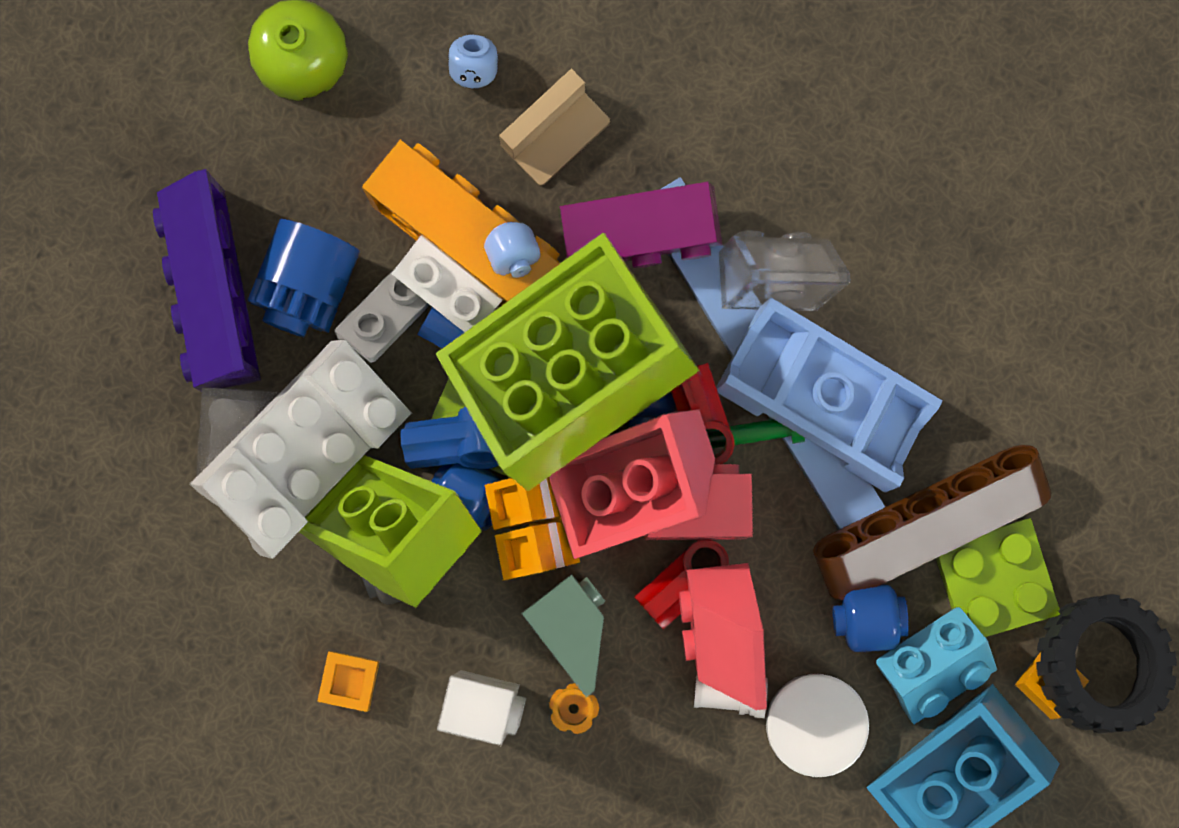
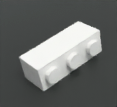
(481, 707)

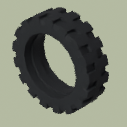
(1152, 663)

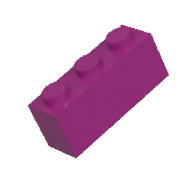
(648, 224)

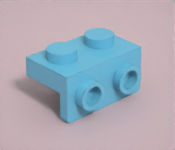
(938, 665)

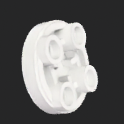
(817, 725)

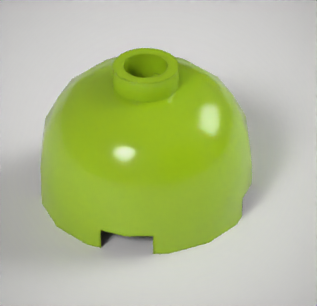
(297, 49)

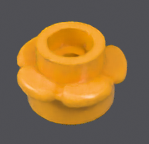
(563, 718)

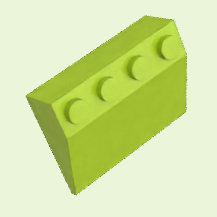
(565, 363)

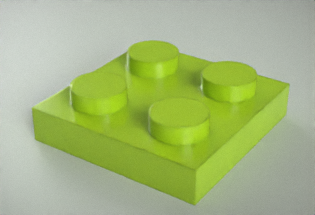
(1000, 579)

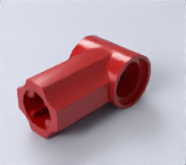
(702, 394)
(661, 595)

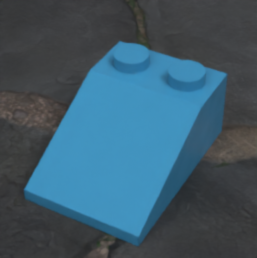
(967, 769)

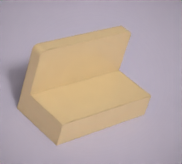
(554, 129)

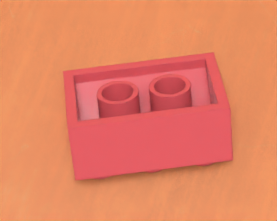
(635, 483)

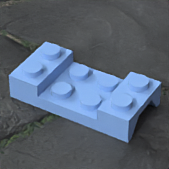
(828, 393)

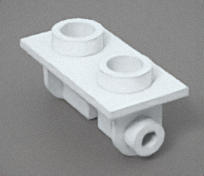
(446, 285)

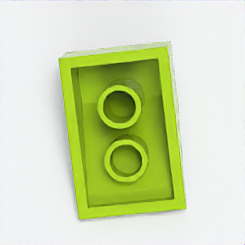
(392, 528)

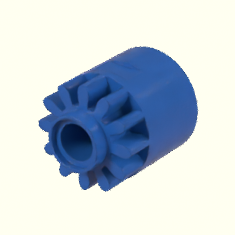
(302, 278)

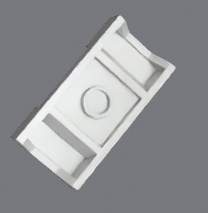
(301, 447)

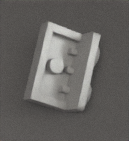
(381, 318)

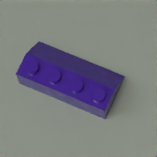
(206, 283)

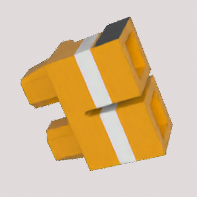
(533, 548)

